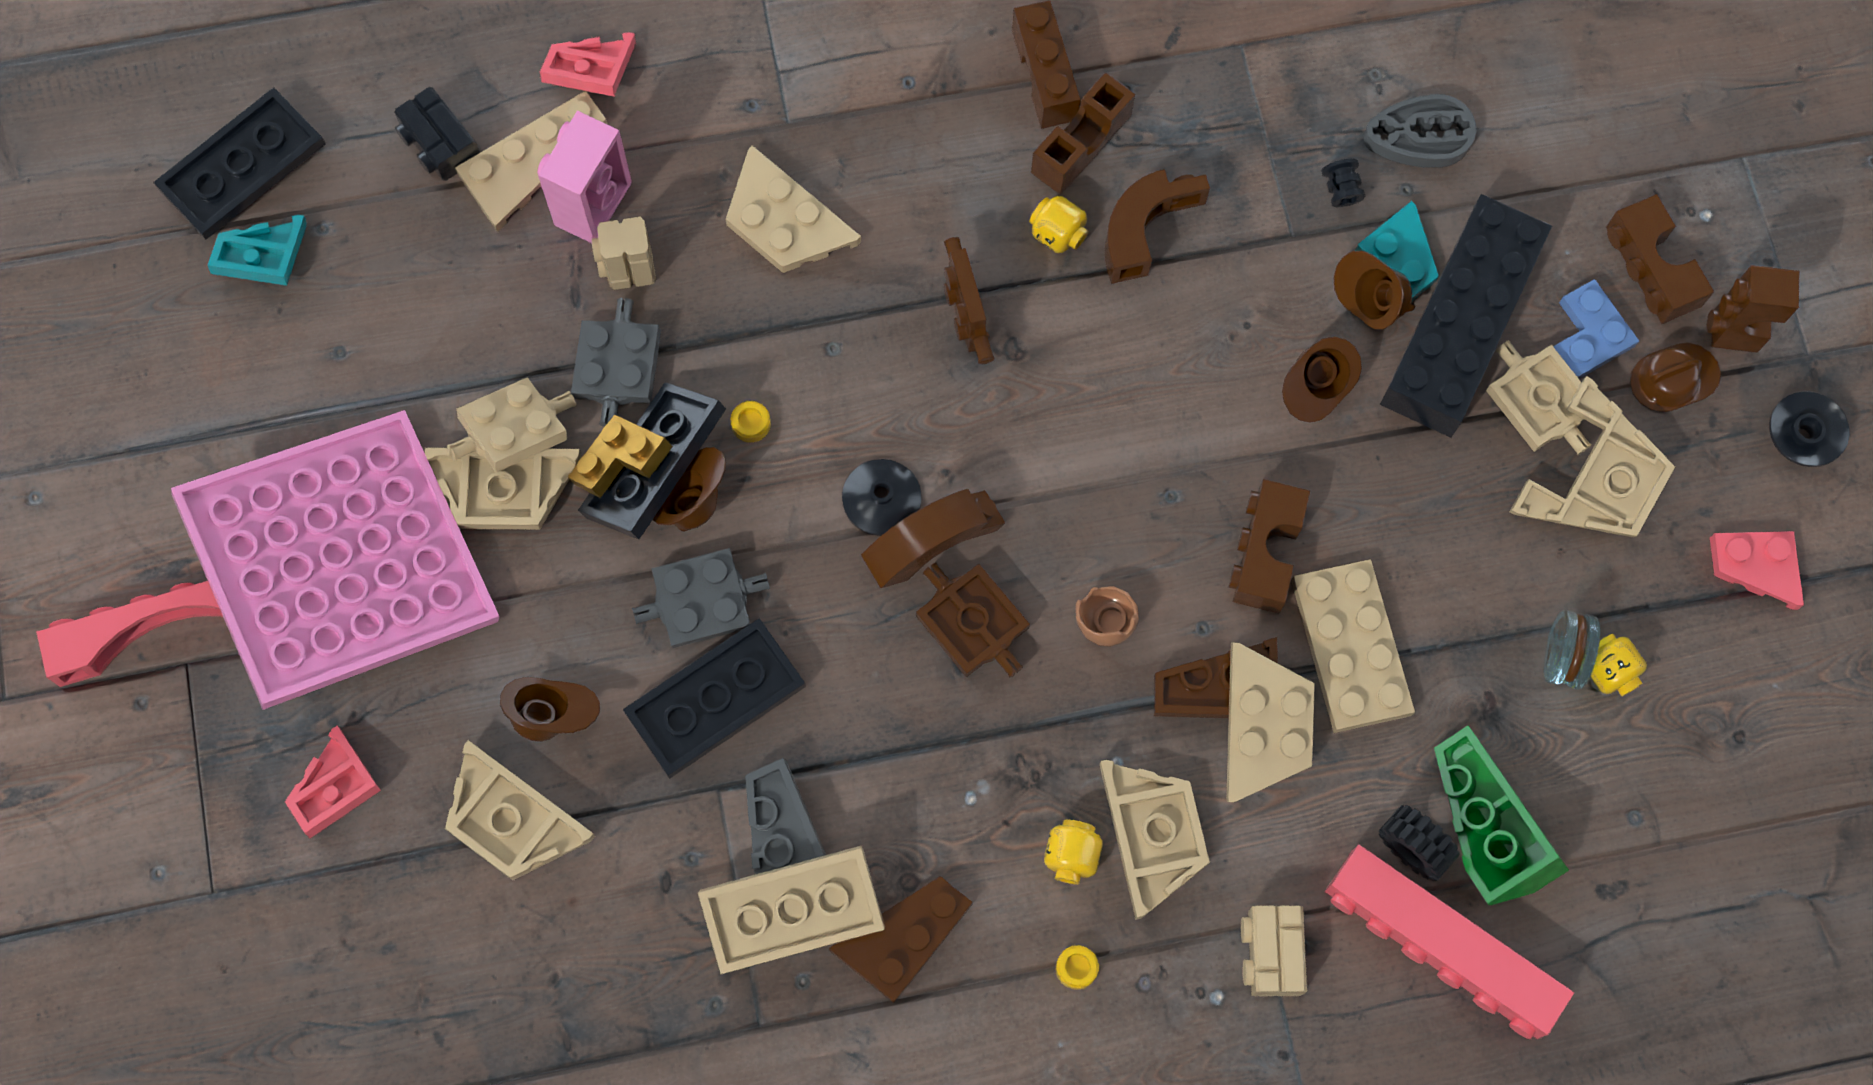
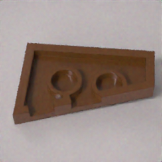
(1200, 686)
(910, 938)

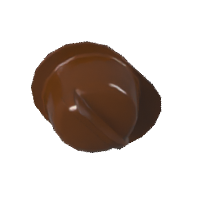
(1372, 289)
(1675, 377)
(1321, 379)
(695, 493)
(548, 707)

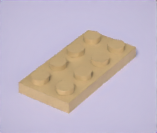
(1352, 646)
(791, 909)

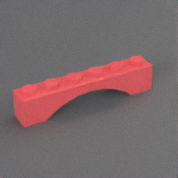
(87, 645)

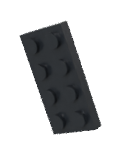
(239, 163)
(633, 499)
(714, 698)

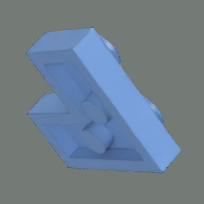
(1601, 329)

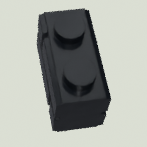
(435, 133)

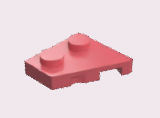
(588, 64)
(1760, 563)
(331, 786)

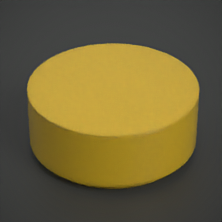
(750, 421)
(1077, 967)

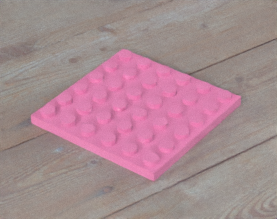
(334, 558)

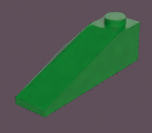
(1496, 832)

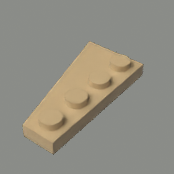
(507, 173)

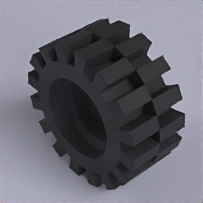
(1419, 843)

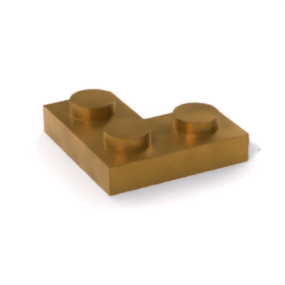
(618, 446)

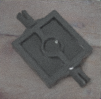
(616, 361)
(700, 598)

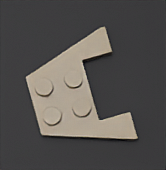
(1616, 480)

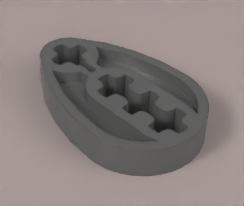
(1422, 111)

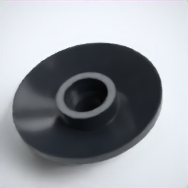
(1820, 418)
(877, 514)

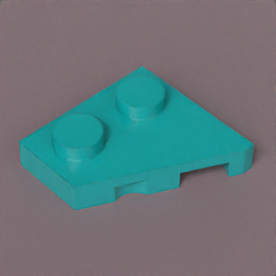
(1404, 248)
(259, 251)

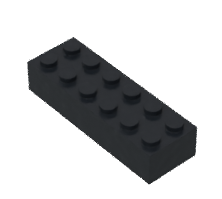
(1466, 316)

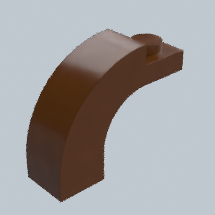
(1146, 199)
(930, 532)

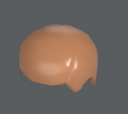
(1107, 616)

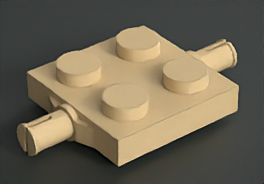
(1537, 396)
(511, 424)

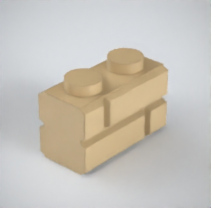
(624, 253)
(1275, 951)

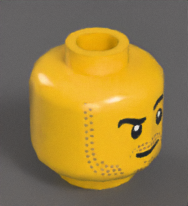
(1059, 224)
(1618, 666)
(1073, 851)

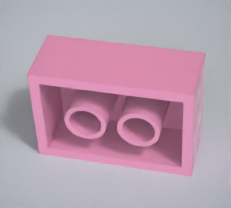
(584, 175)

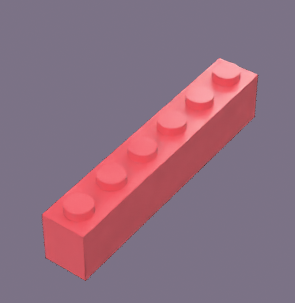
(1449, 943)

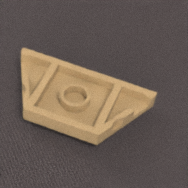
(783, 217)
(502, 499)
(1267, 723)
(508, 818)
(1155, 832)

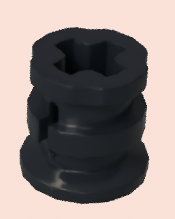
(1344, 182)

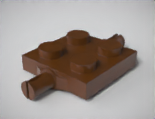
(963, 294)
(972, 620)

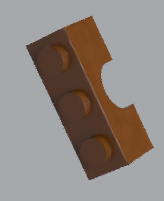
(1051, 75)
(1070, 150)
(1667, 287)
(1747, 310)
(1262, 579)

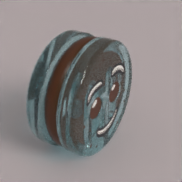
(1571, 649)

